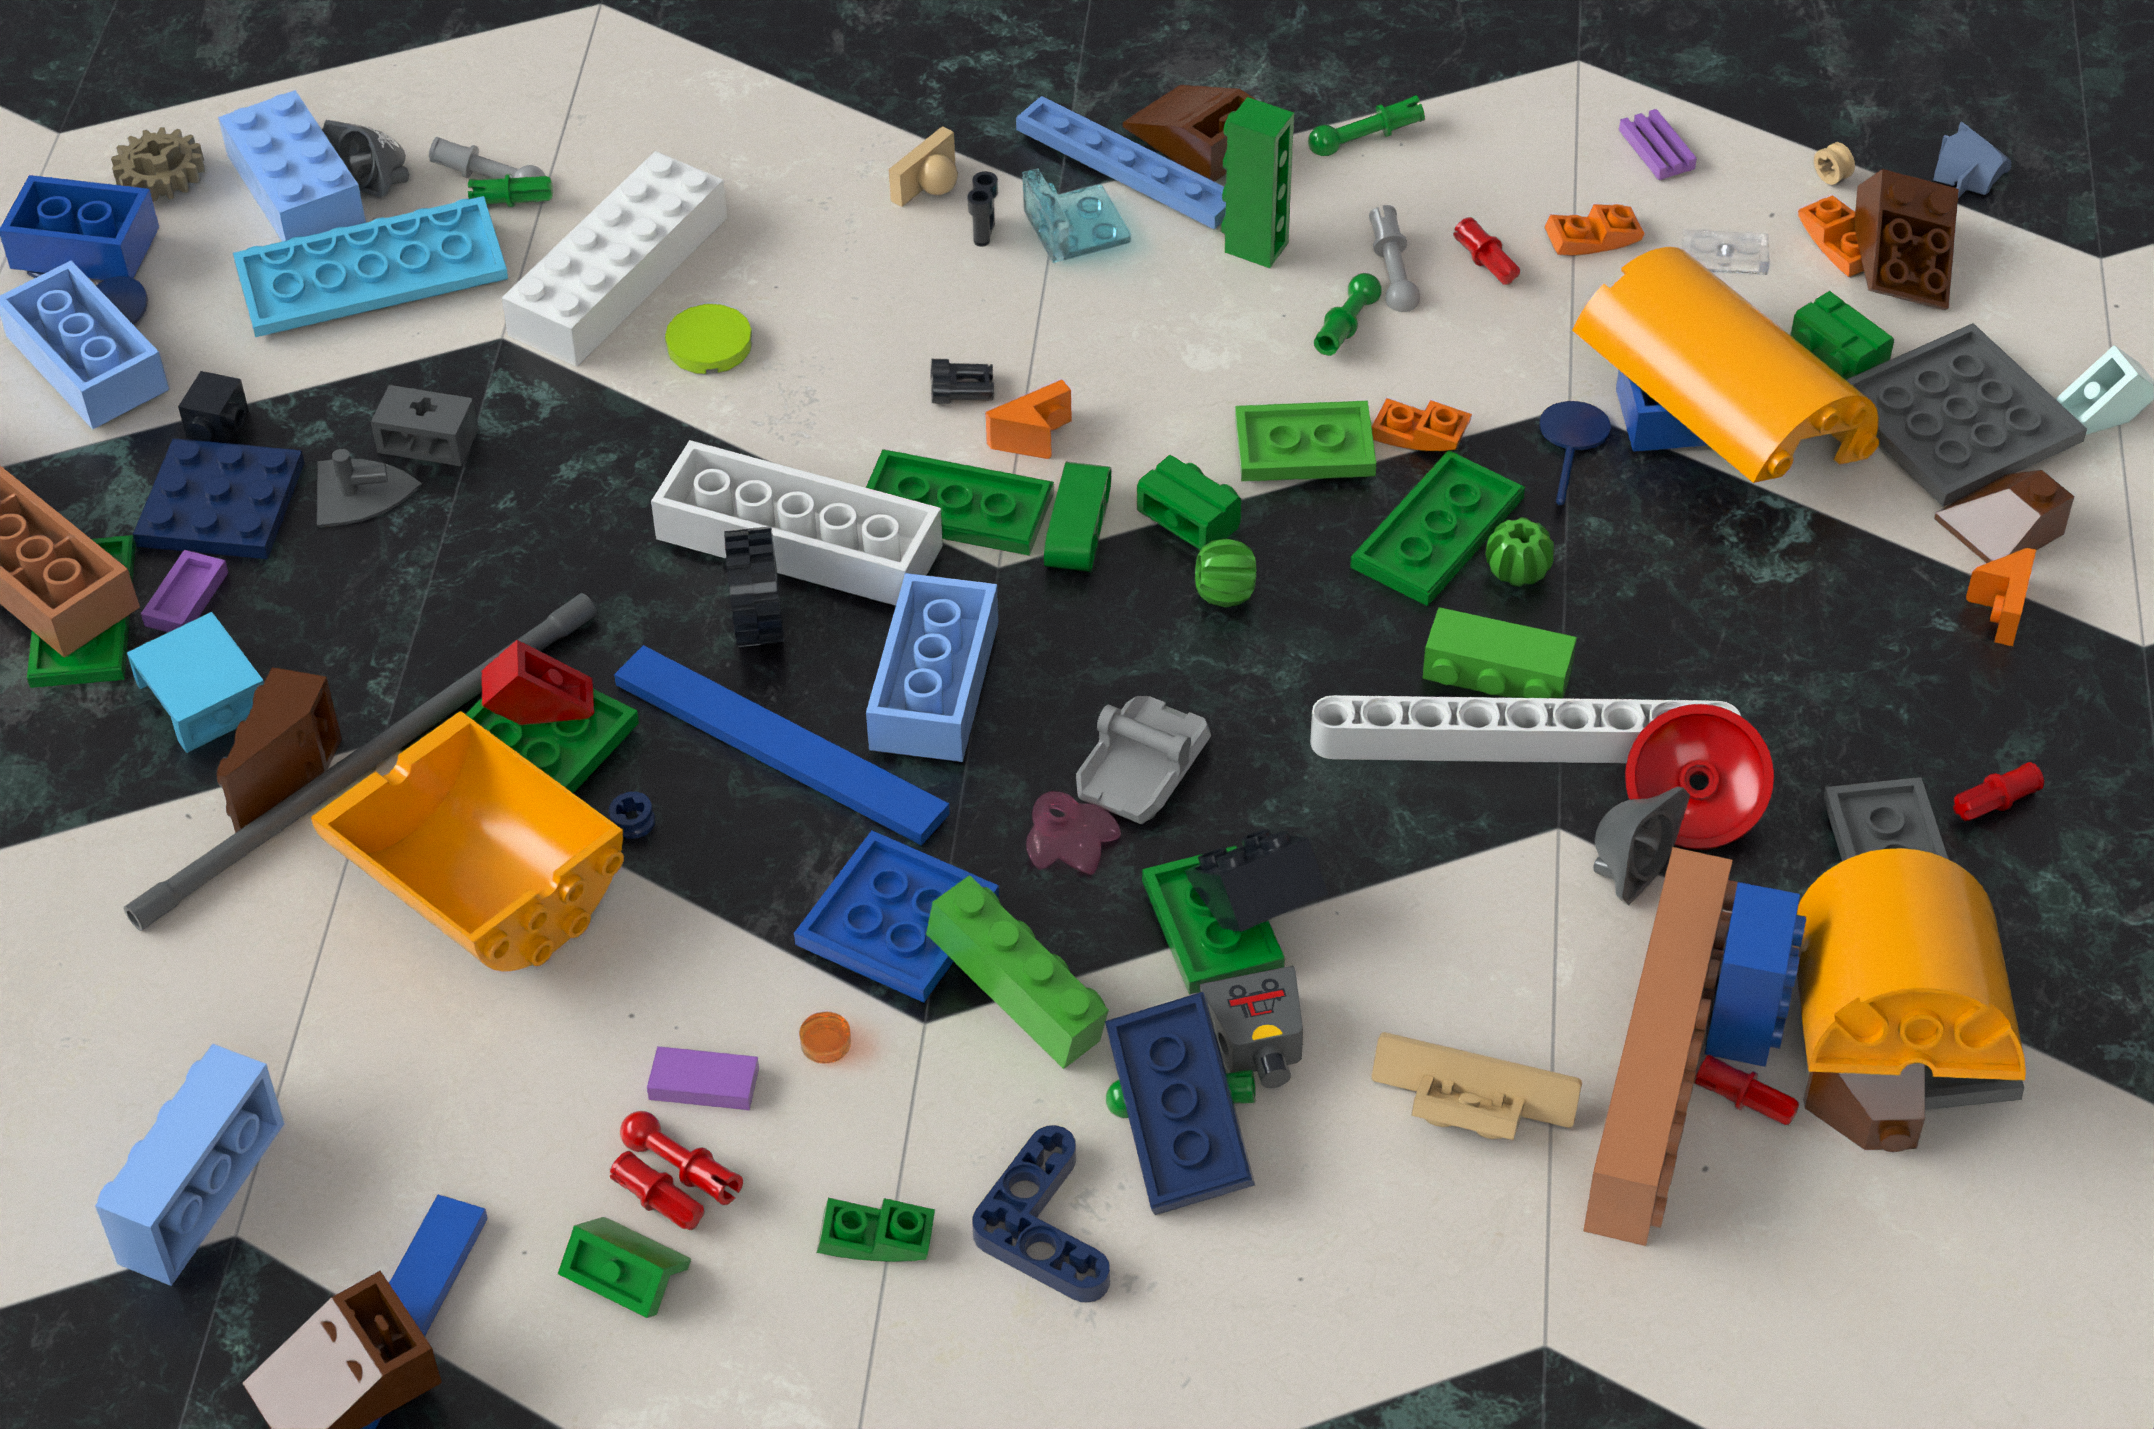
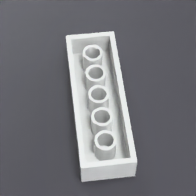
(615, 258)
(819, 524)

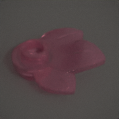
(1071, 838)

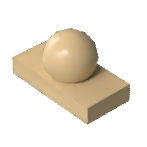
(925, 168)

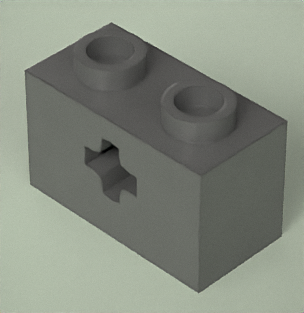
(425, 425)

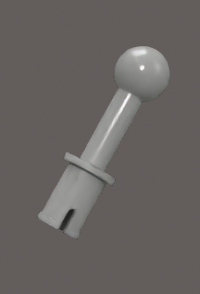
(467, 160)
(1389, 243)

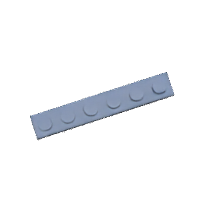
(1124, 161)

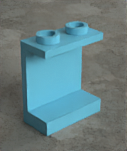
(198, 679)

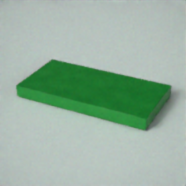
(975, 502)
(1437, 527)
(98, 659)

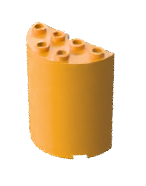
(479, 844)
(1905, 971)

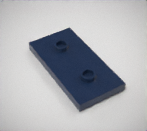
(1179, 1103)

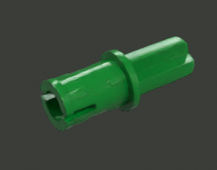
(512, 190)

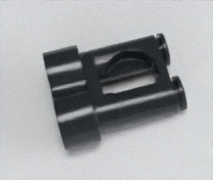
(982, 206)
(944, 384)

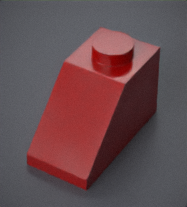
(535, 687)

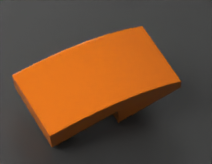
(1603, 230)
(1833, 230)
(1428, 430)

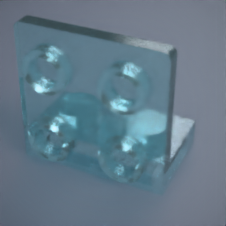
(1072, 221)

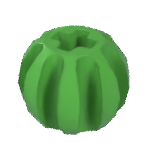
(1520, 552)
(1225, 572)

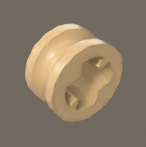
(1834, 163)

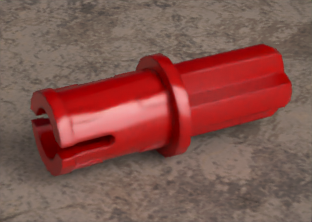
(1486, 250)
(1998, 791)
(1745, 1090)
(656, 1191)

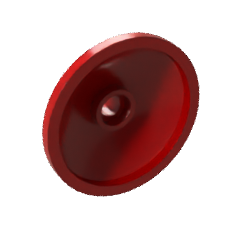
(1711, 744)

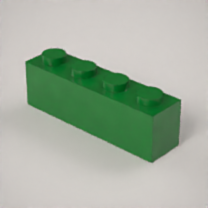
(1258, 181)

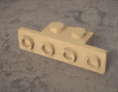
(1474, 1088)

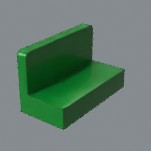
(621, 1264)

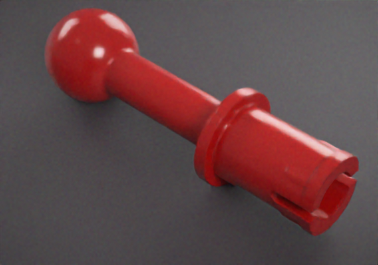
(642, 1132)

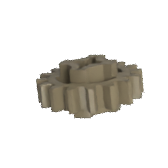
(159, 162)

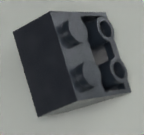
(1257, 879)

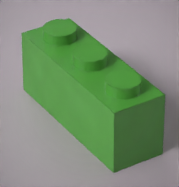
(1498, 656)

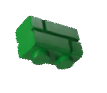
(1841, 336)
(1188, 502)

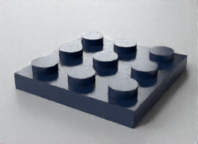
(219, 498)

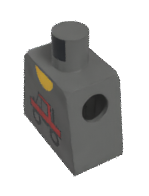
(1258, 1023)

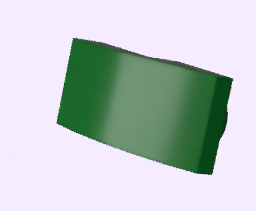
(873, 1234)

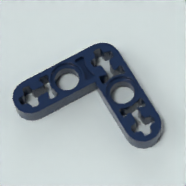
(1024, 1226)

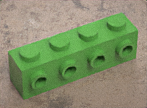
(1017, 971)

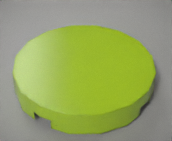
(708, 338)

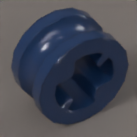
(632, 802)

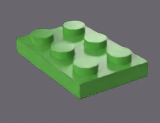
(1305, 441)

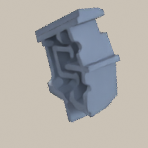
(1970, 162)

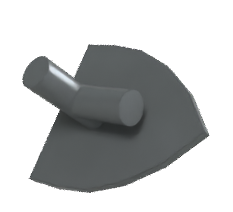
(358, 489)

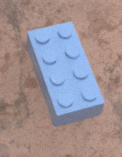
(291, 167)
(82, 344)
(932, 667)
(190, 1164)

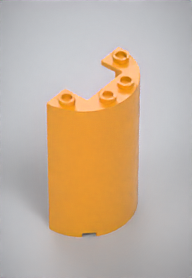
(1723, 366)

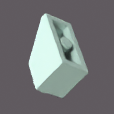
(2109, 392)

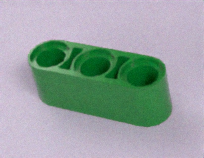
(1077, 516)

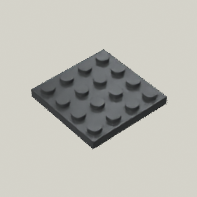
(1964, 414)

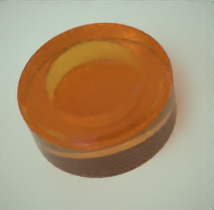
(825, 1037)

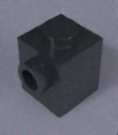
(213, 408)

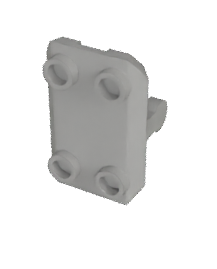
(1140, 757)

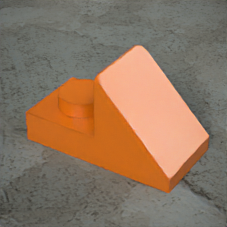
(1027, 422)
(2003, 587)

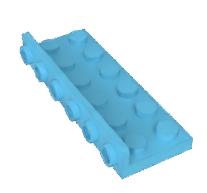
(369, 266)

